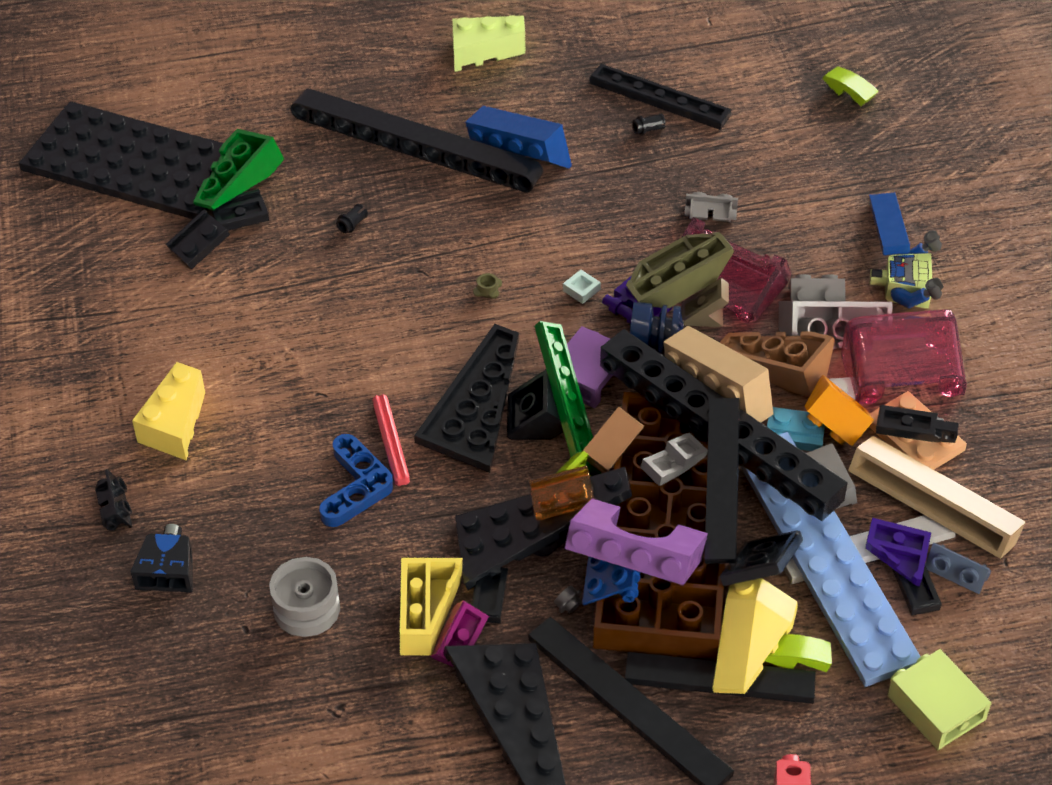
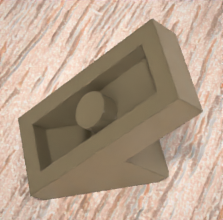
(706, 306)

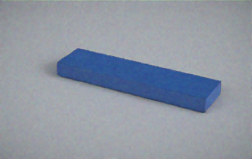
(889, 224)

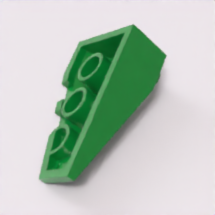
(243, 163)

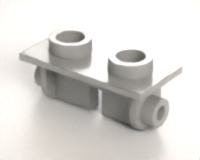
(723, 206)

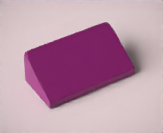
(460, 629)

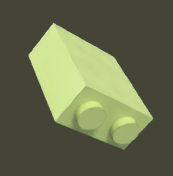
(938, 698)

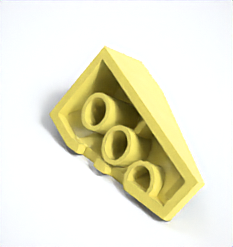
(751, 627)

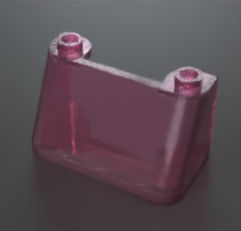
(751, 278)
(903, 352)

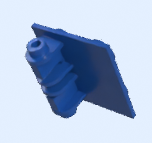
(608, 579)

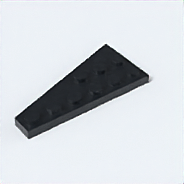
(511, 531)
(513, 706)

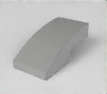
(677, 458)

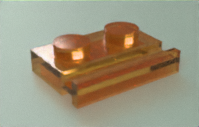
(561, 492)

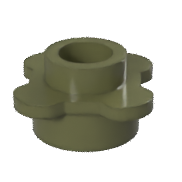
(487, 286)

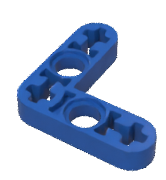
(364, 482)

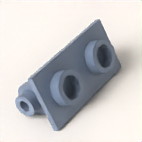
(957, 568)

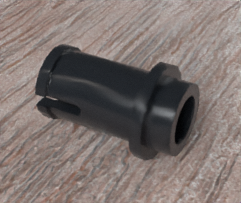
(646, 124)
(347, 222)

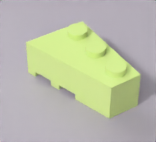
(487, 39)

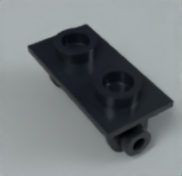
(112, 492)

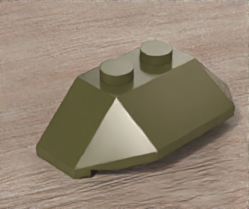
(680, 269)

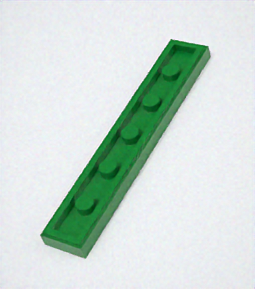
(565, 388)

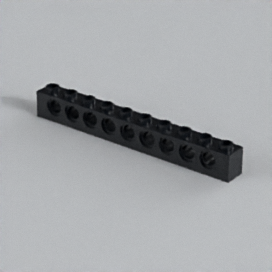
(760, 448)

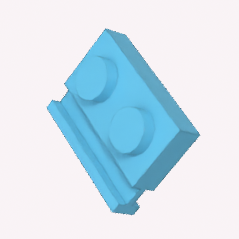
(802, 431)

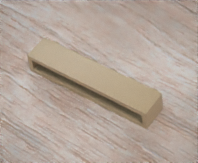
(936, 496)

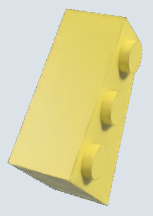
(171, 412)
(426, 598)

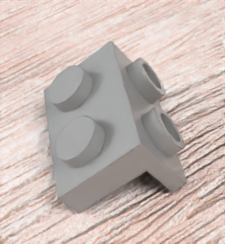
(816, 289)

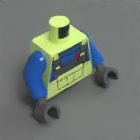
(909, 275)

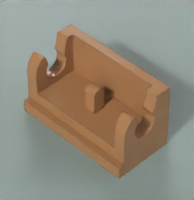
(612, 440)

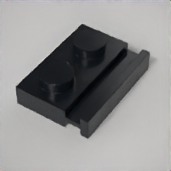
(242, 211)
(197, 239)

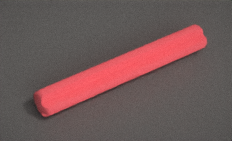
(391, 440)

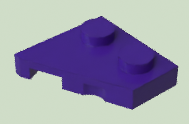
(899, 547)

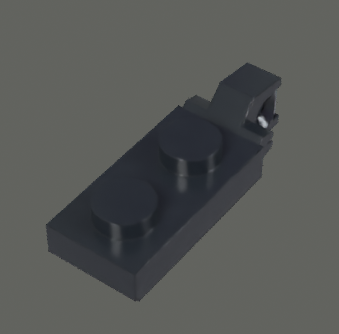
(915, 425)

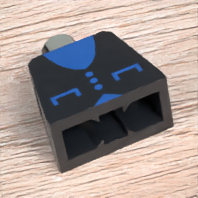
(164, 562)

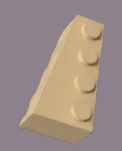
(722, 370)

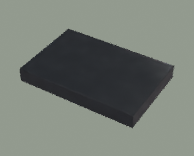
(762, 558)

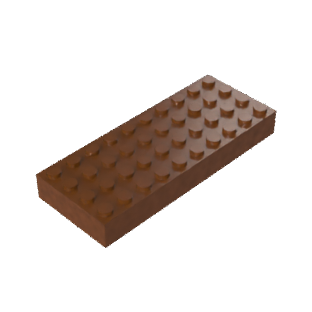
(665, 615)

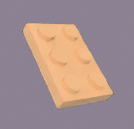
(928, 453)

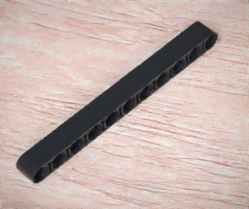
(417, 140)

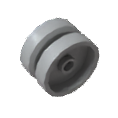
(305, 596)

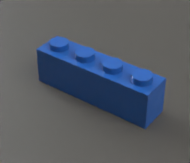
(520, 135)

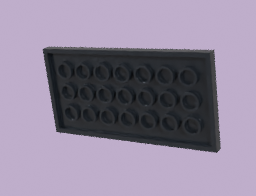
(124, 158)

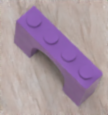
(669, 558)

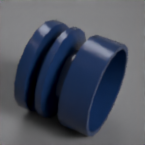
(654, 329)

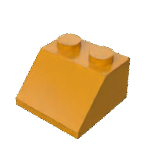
(837, 411)

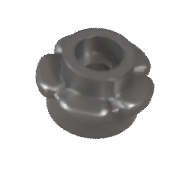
(568, 600)

